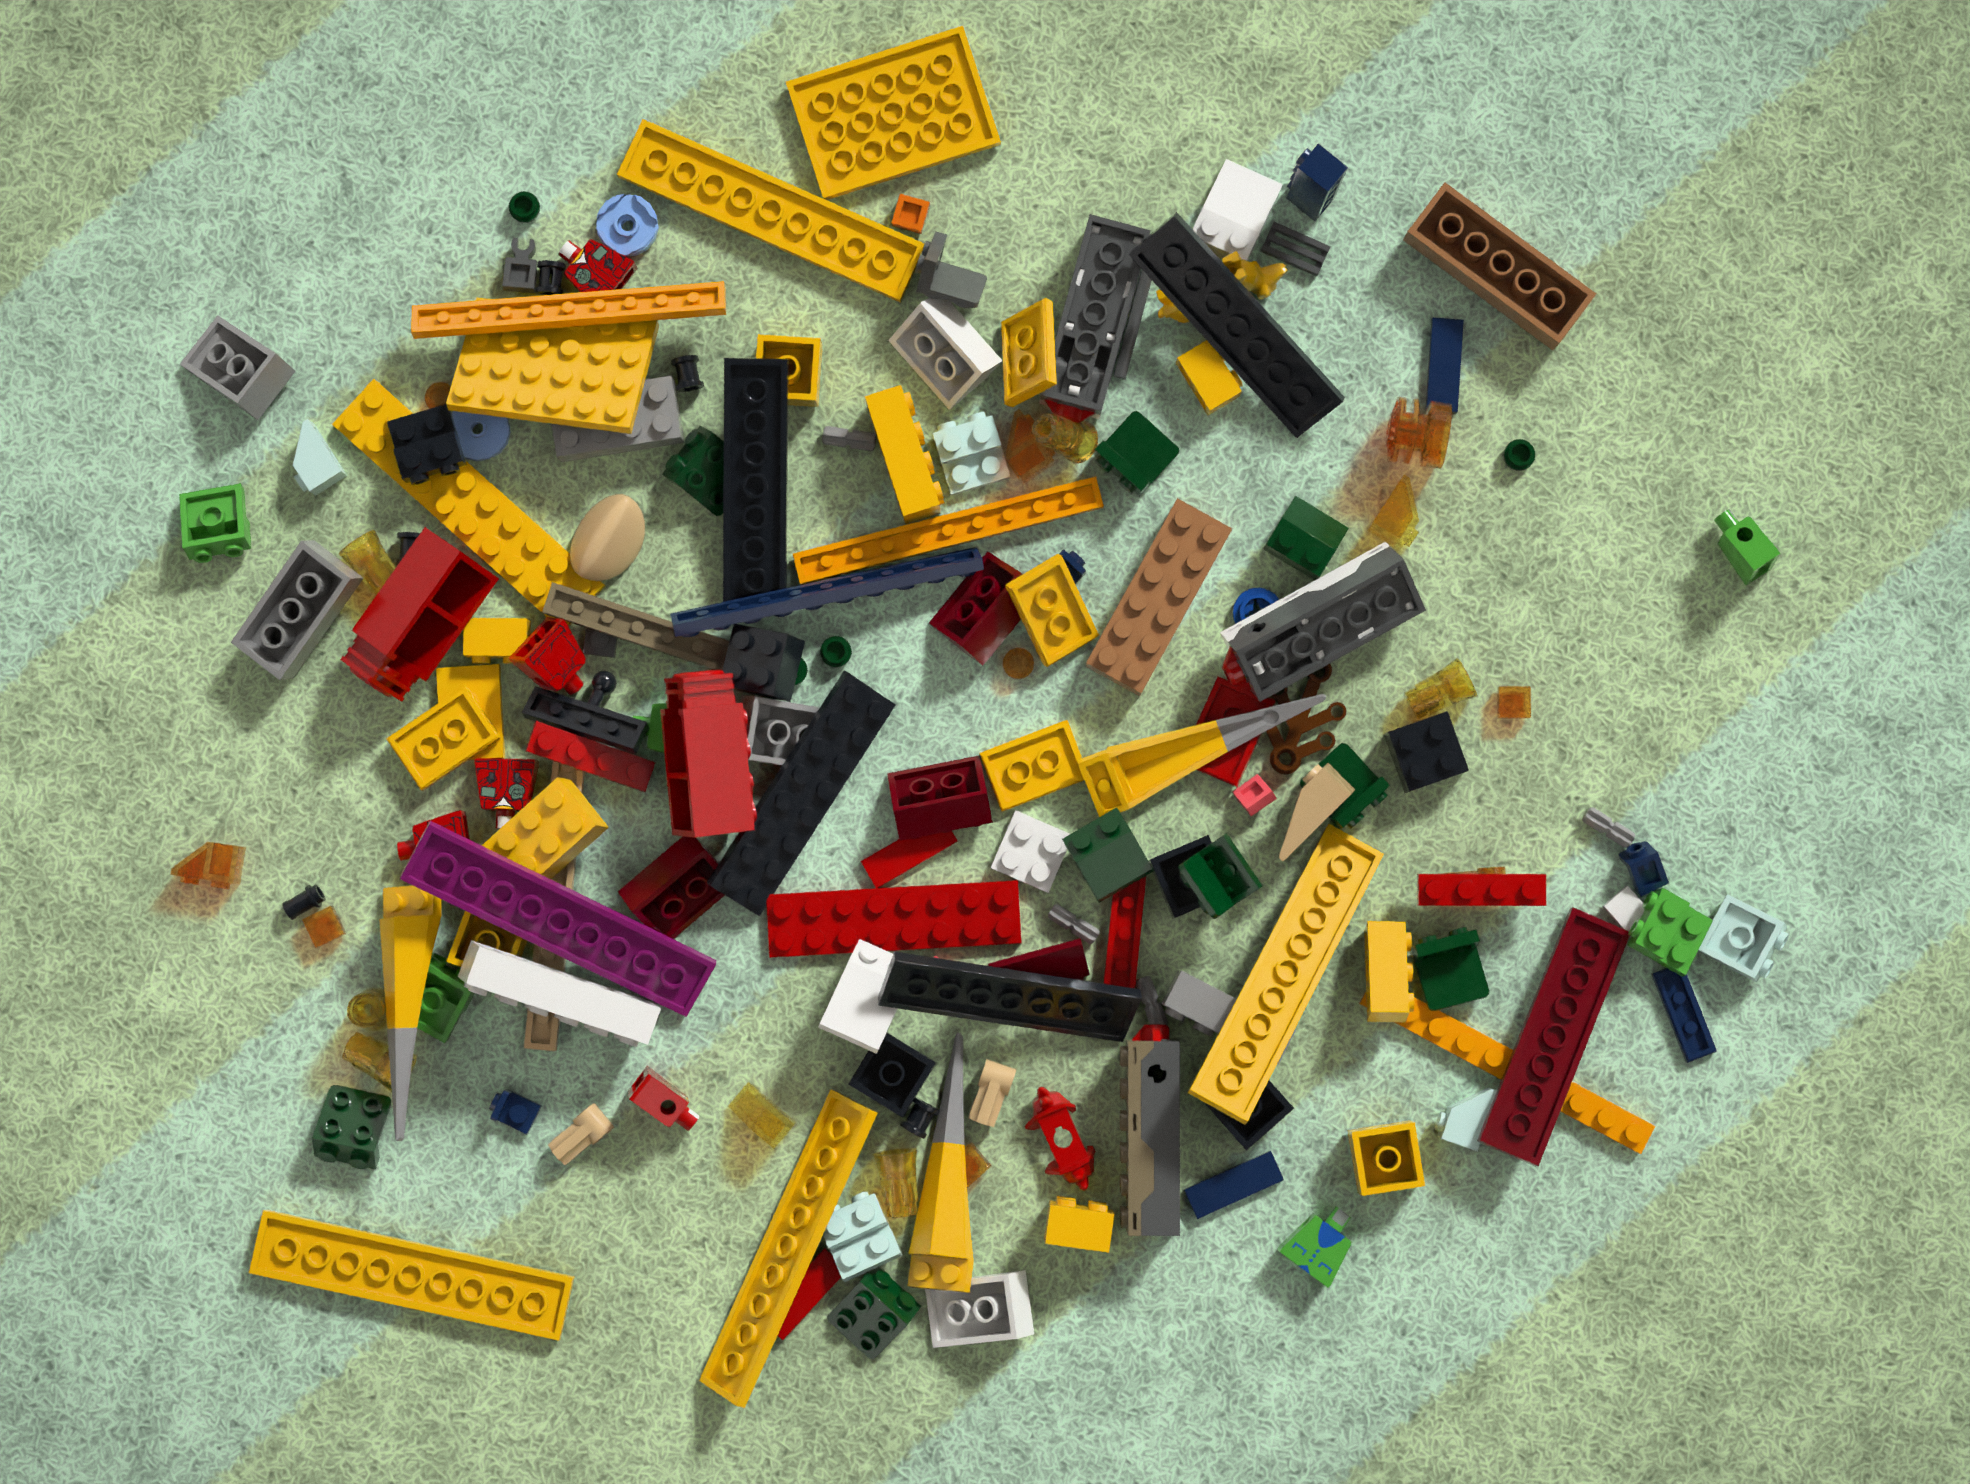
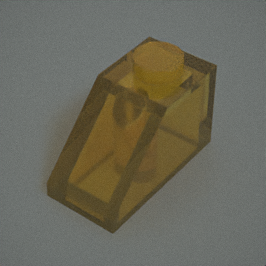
(1397, 517)
(761, 1115)

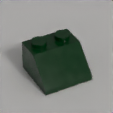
(1306, 538)
(1107, 855)

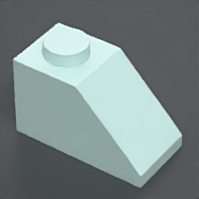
(315, 461)
(1465, 1119)

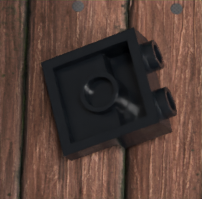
(426, 444)

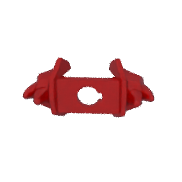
(1073, 1161)

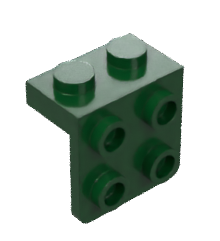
(1136, 453)
(700, 469)
(1367, 786)
(1219, 876)
(1450, 969)
(351, 1127)
(874, 1312)

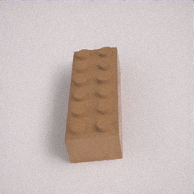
(1499, 266)
(1158, 597)

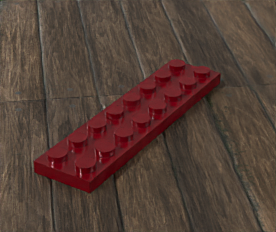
(1554, 1037)

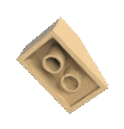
(1316, 802)

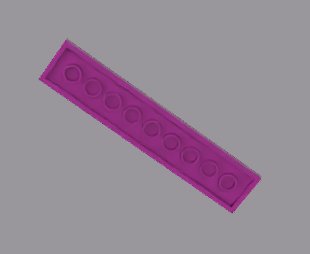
(557, 919)

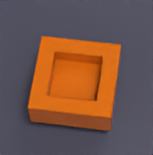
(910, 213)

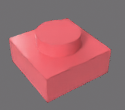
(1254, 795)

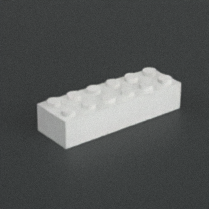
(558, 992)

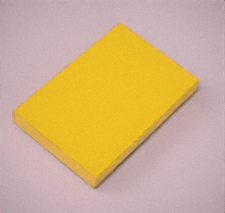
(1028, 352)
(1052, 610)
(486, 688)
(443, 738)
(1033, 765)

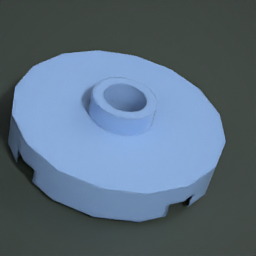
(623, 209)
(488, 442)

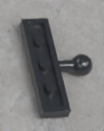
(588, 718)

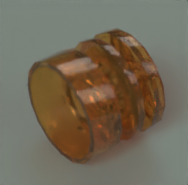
(1419, 432)

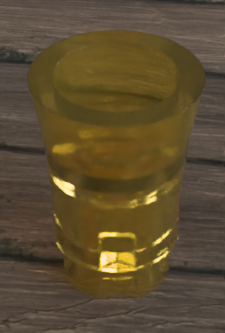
(1066, 437)
(369, 560)
(1441, 690)
(356, 1009)
(370, 1057)
(898, 1181)

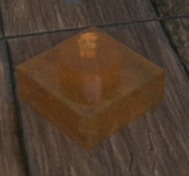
(1514, 702)
(324, 926)
(975, 1164)

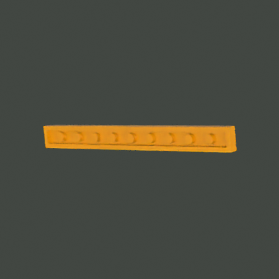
(568, 310)
(948, 530)
(1493, 1059)

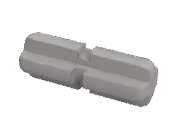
(841, 437)
(1603, 823)
(1079, 927)
(1149, 996)

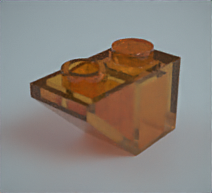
(1023, 452)
(212, 862)

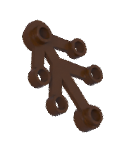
(1300, 724)

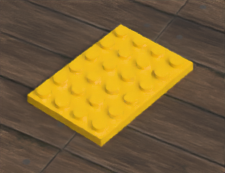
(893, 113)
(557, 374)

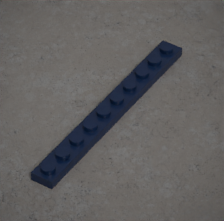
(816, 594)

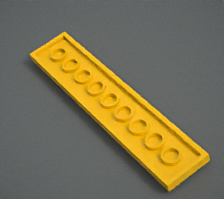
(771, 210)
(467, 506)
(1285, 974)
(787, 1248)
(411, 1274)

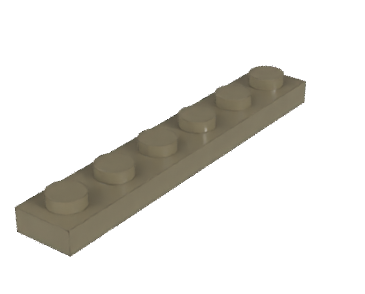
(633, 626)

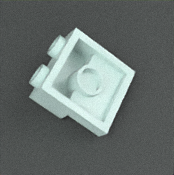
(971, 453)
(1744, 938)
(860, 1236)

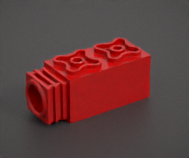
(417, 615)
(706, 756)

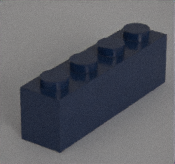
(1315, 181)

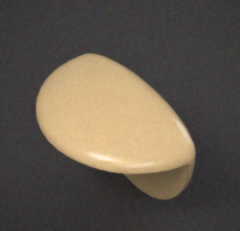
(608, 538)

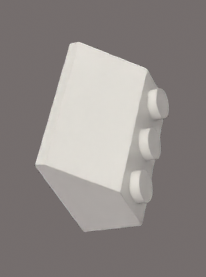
(944, 350)

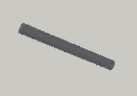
(1133, 326)

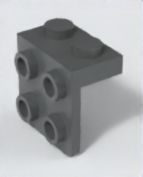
(945, 280)

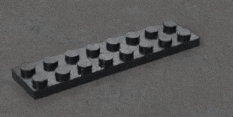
(1236, 325)
(755, 476)
(802, 793)
(1008, 997)

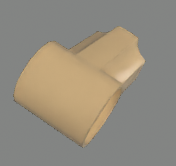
(993, 1087)
(586, 1130)

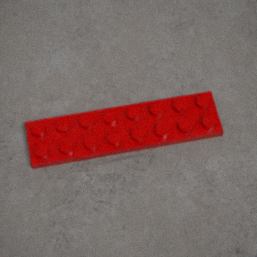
(894, 918)

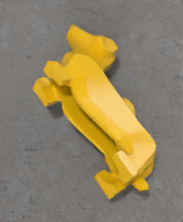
(1253, 277)

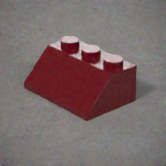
(980, 610)
(939, 798)
(673, 888)
(1059, 960)

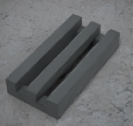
(1271, 237)

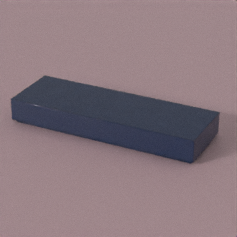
(1444, 362)
(1684, 1014)
(1234, 1184)

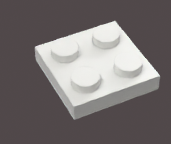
(1031, 851)

